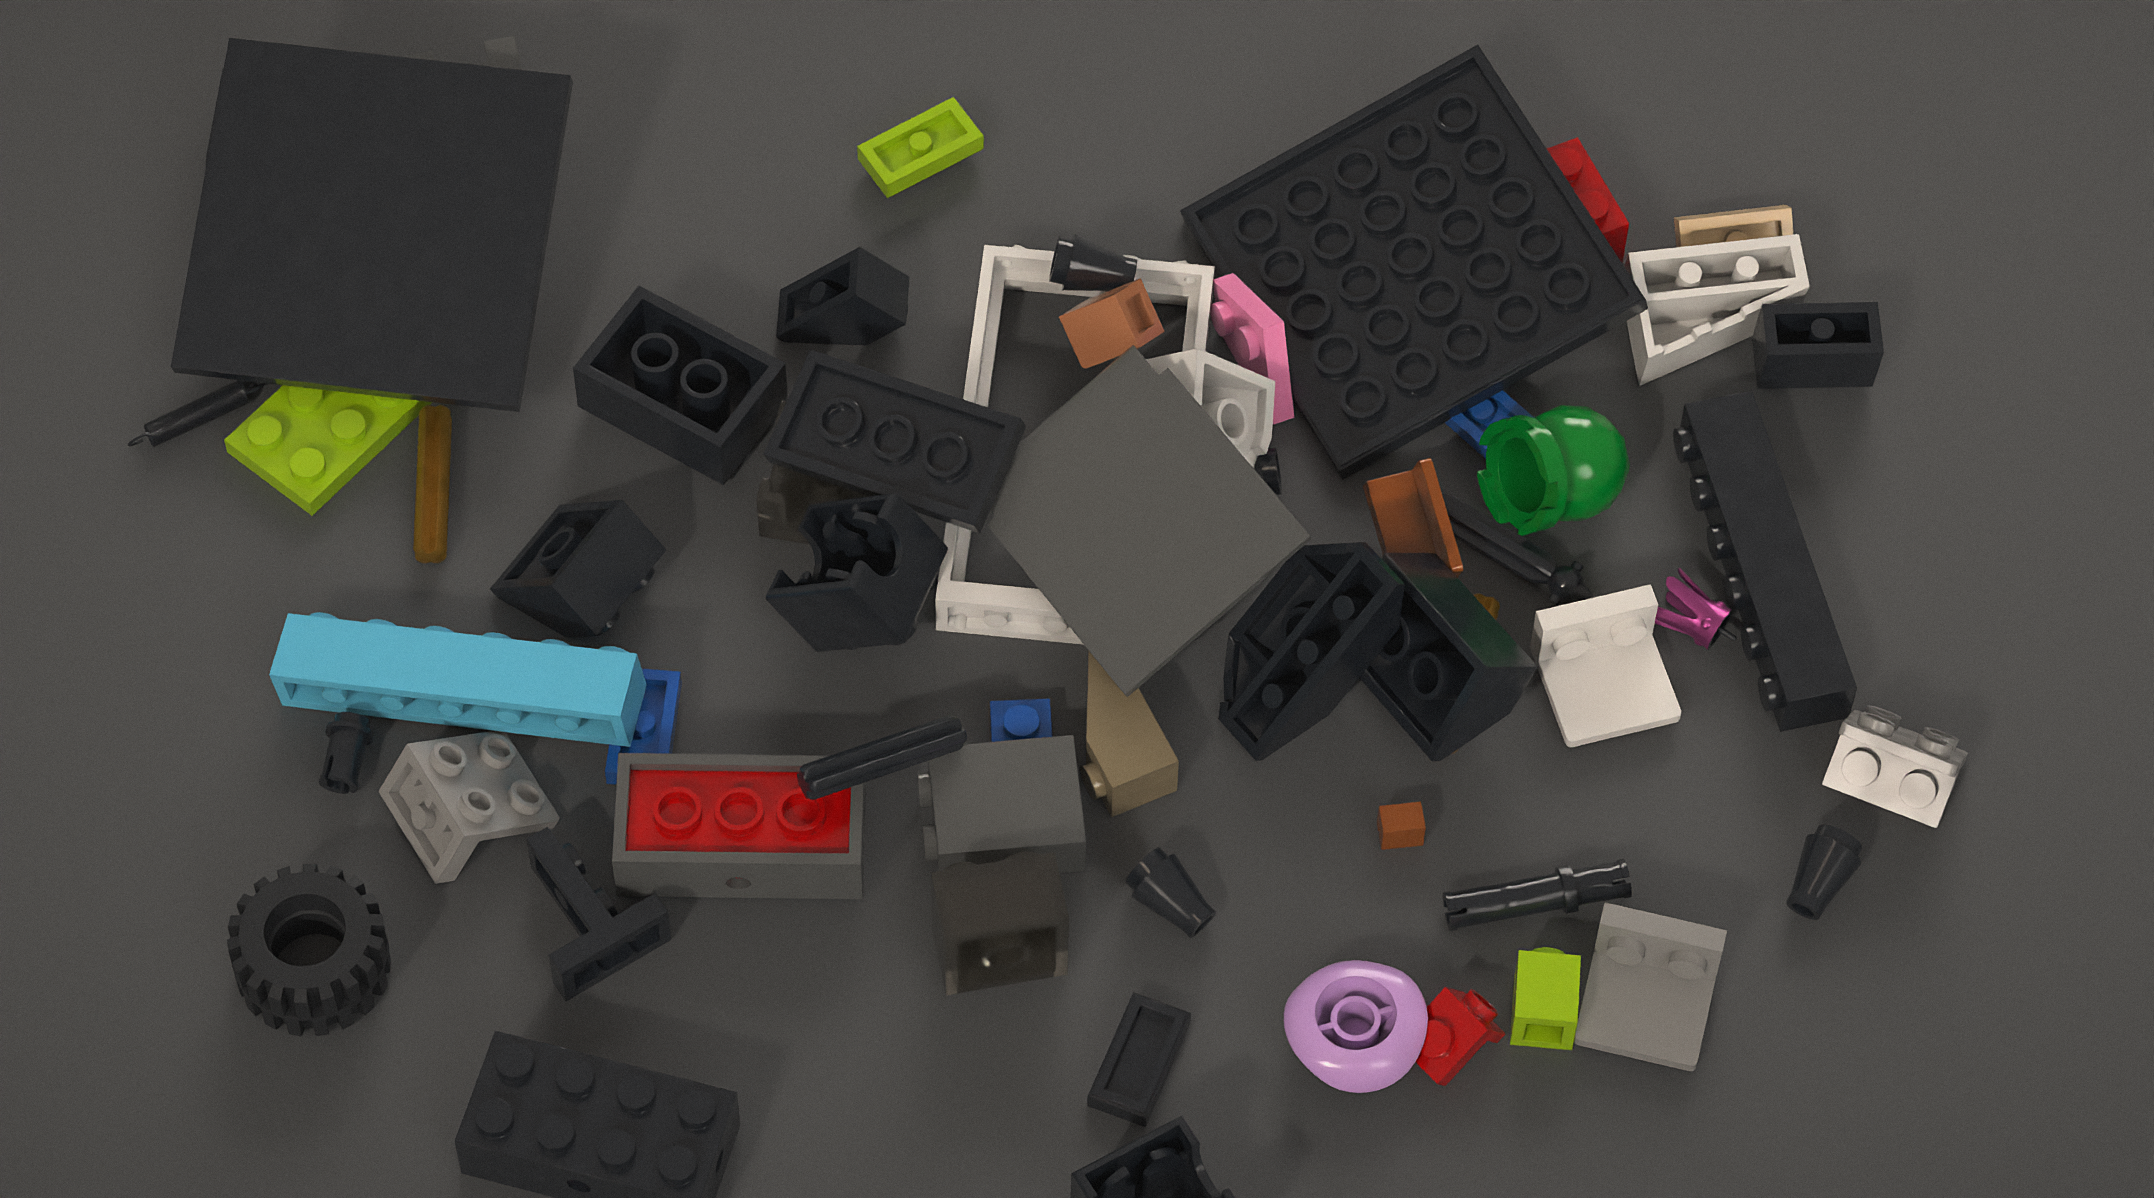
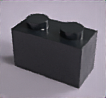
(1817, 345)

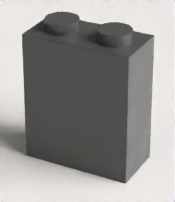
(1004, 802)

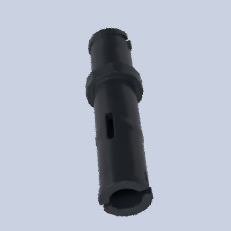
(1539, 894)

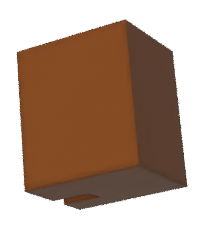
(1401, 825)

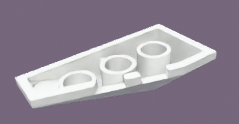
(1230, 394)

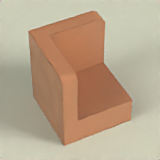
(1111, 323)

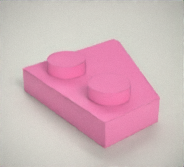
(1254, 337)

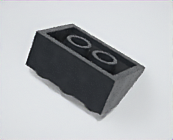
(1448, 663)

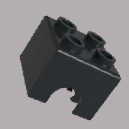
(867, 575)
(1153, 1166)

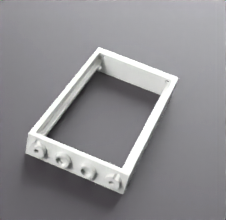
(1021, 610)

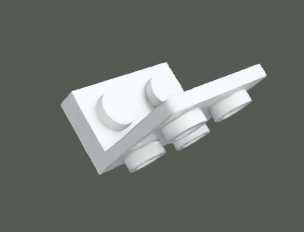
(1603, 666)

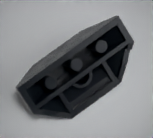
(1307, 642)

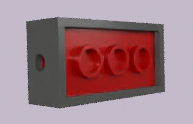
(733, 829)

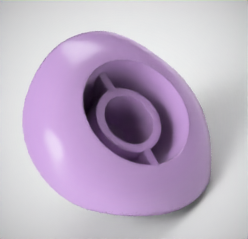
(1357, 1024)

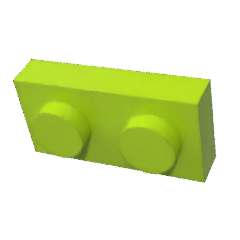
(920, 147)

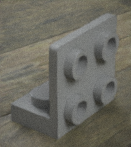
(462, 793)
(1649, 987)

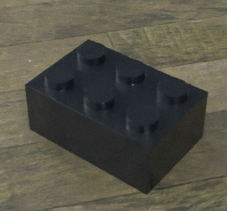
(680, 384)

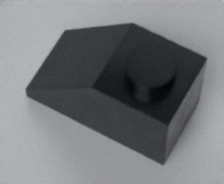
(844, 302)

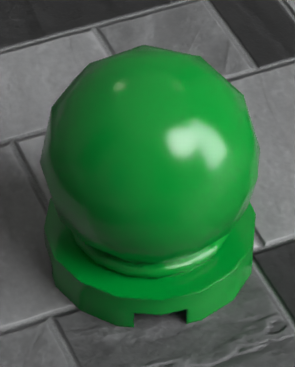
(1552, 467)

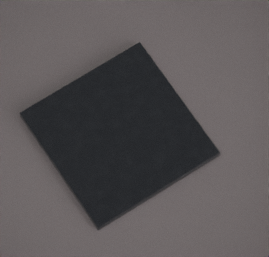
(373, 224)
(1416, 259)

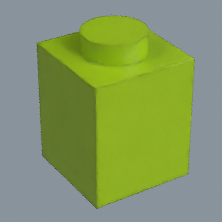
(1545, 999)

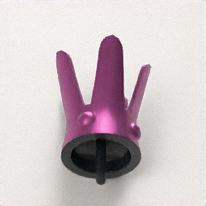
(1703, 617)

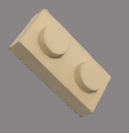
(1733, 225)

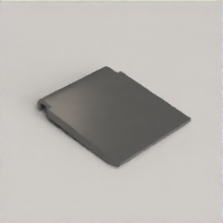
(1139, 518)

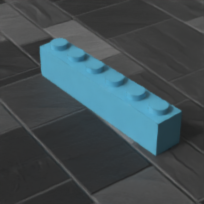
(459, 678)

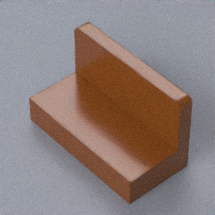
(1413, 514)

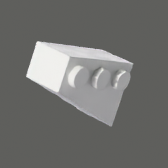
(1708, 297)

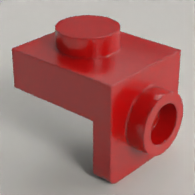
(1455, 1032)

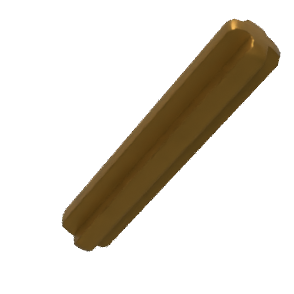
(432, 484)

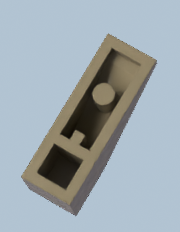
(1125, 747)

